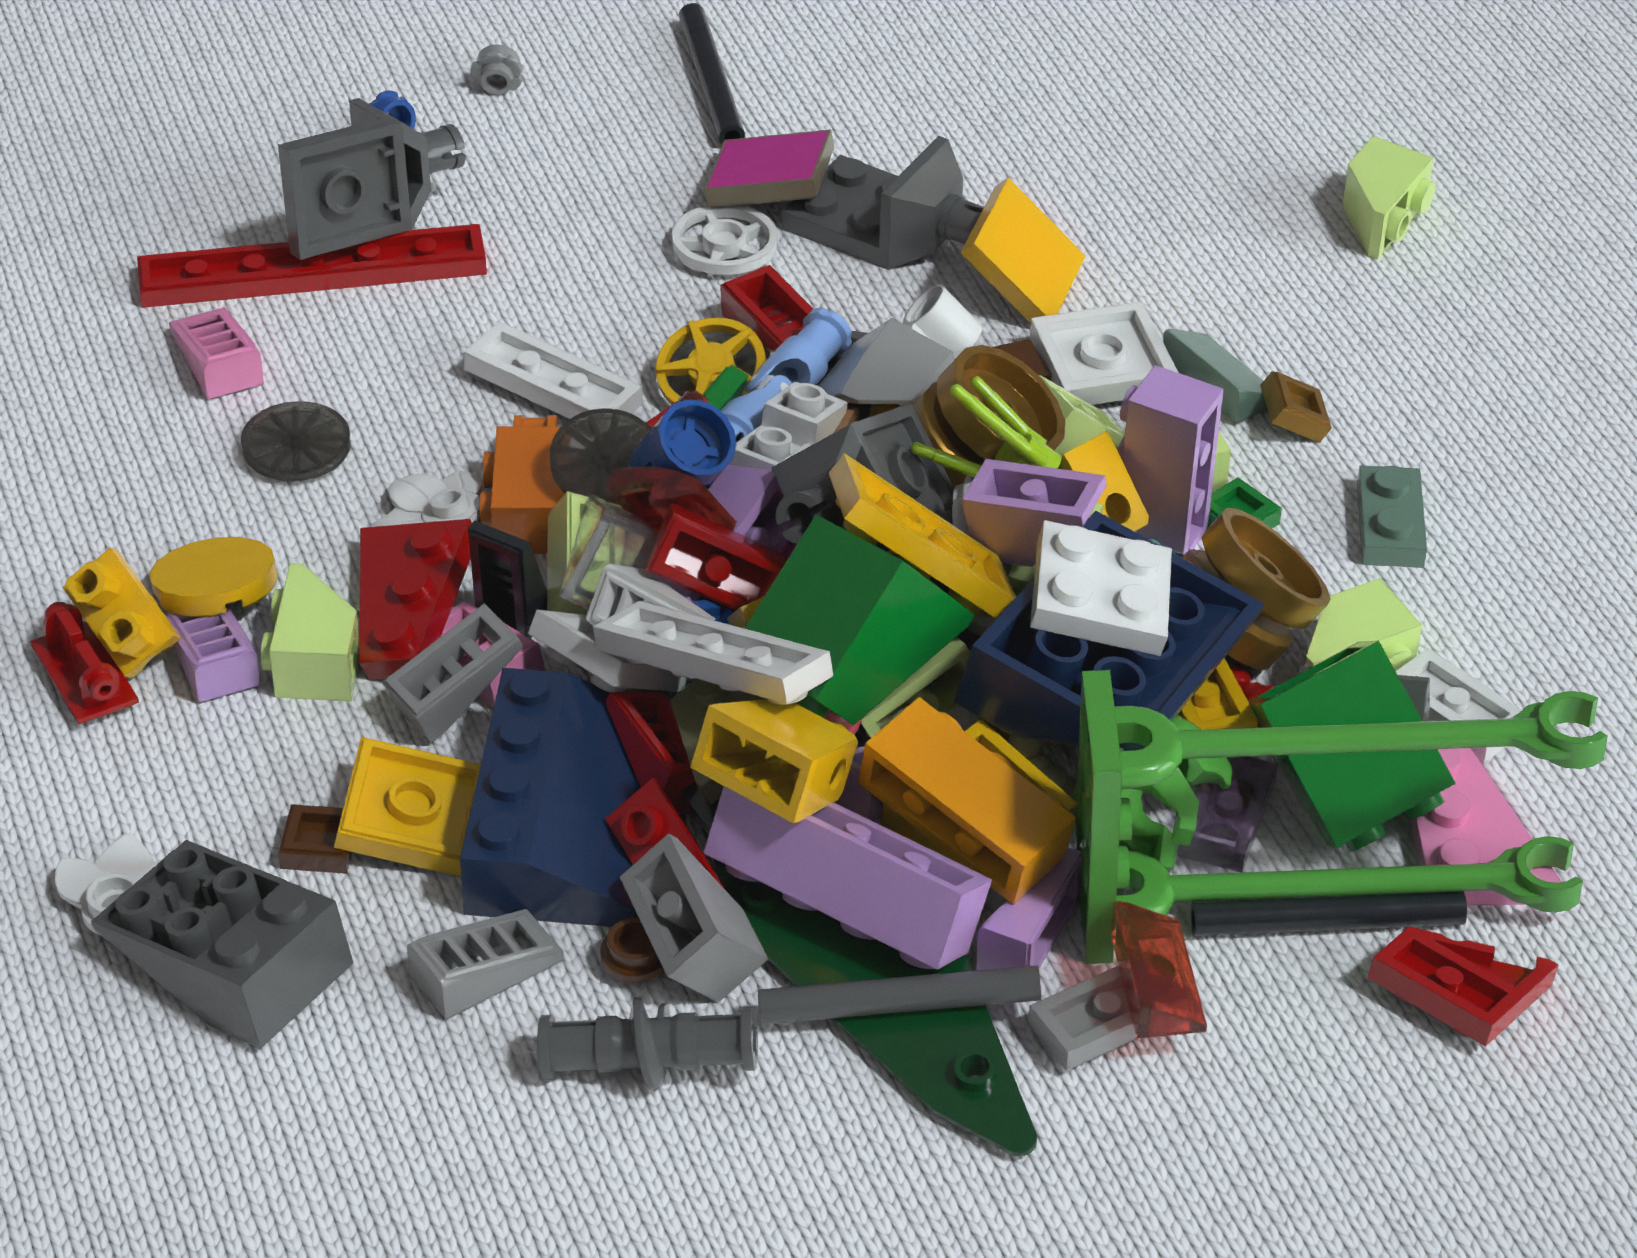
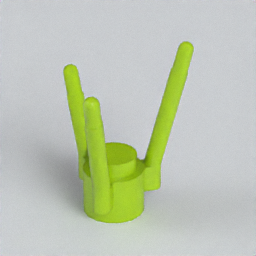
(1021, 442)

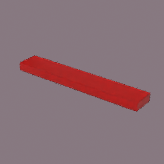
(274, 271)

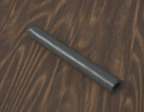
(899, 994)

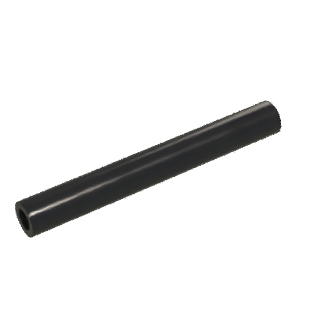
(710, 73)
(1328, 913)

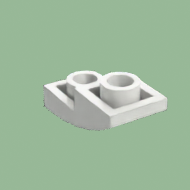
(790, 424)

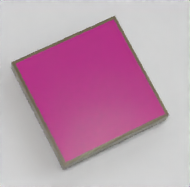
(769, 169)

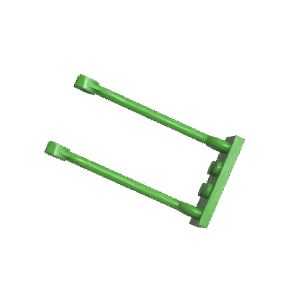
(1107, 818)

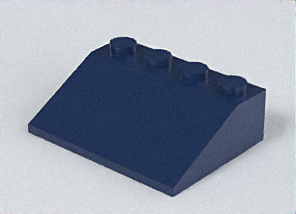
(1032, 677)
(543, 804)

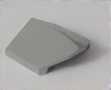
(887, 367)

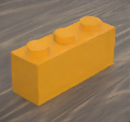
(966, 799)

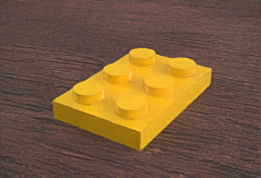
(920, 538)

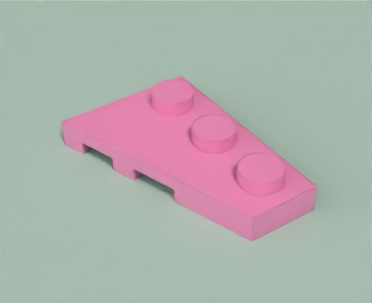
(1471, 825)

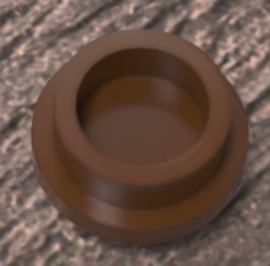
(629, 953)

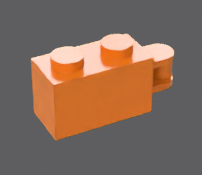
(521, 480)

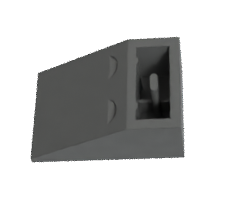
(229, 940)

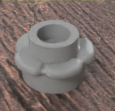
(497, 69)

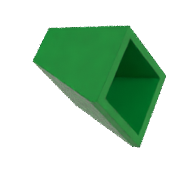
(862, 608)
(1356, 790)

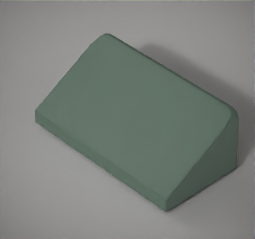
(1209, 362)

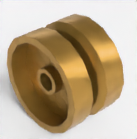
(962, 433)
(1270, 570)

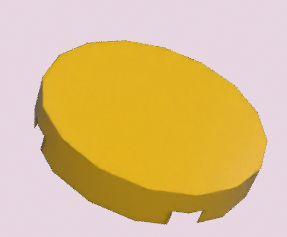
(211, 573)

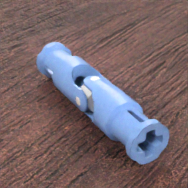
(796, 360)

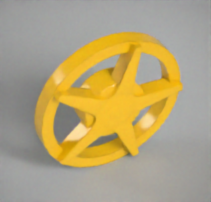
(707, 359)

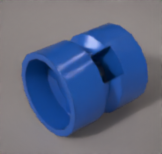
(690, 440)

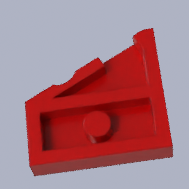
(1459, 981)

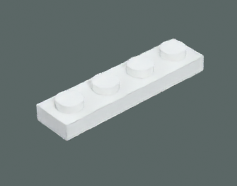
(714, 652)

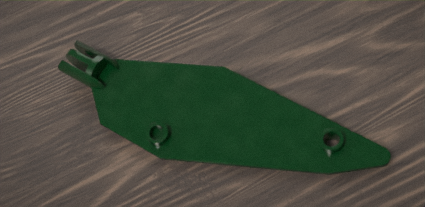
(922, 1050)

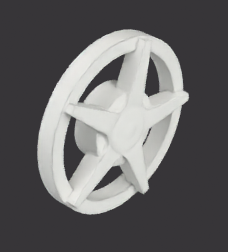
(724, 240)

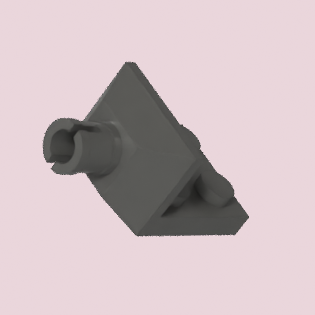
(361, 179)
(884, 214)
(878, 444)

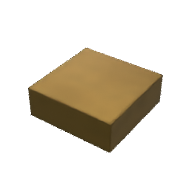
(1296, 406)

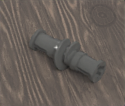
(647, 1043)

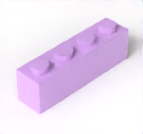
(856, 874)

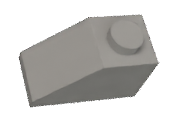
(692, 921)

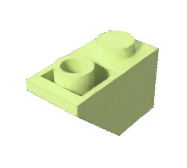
(1385, 192)
(1366, 614)
(313, 640)

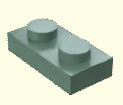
(1391, 516)

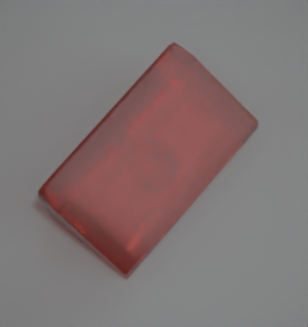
(1155, 972)

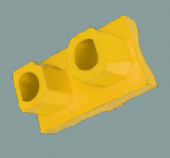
(120, 611)

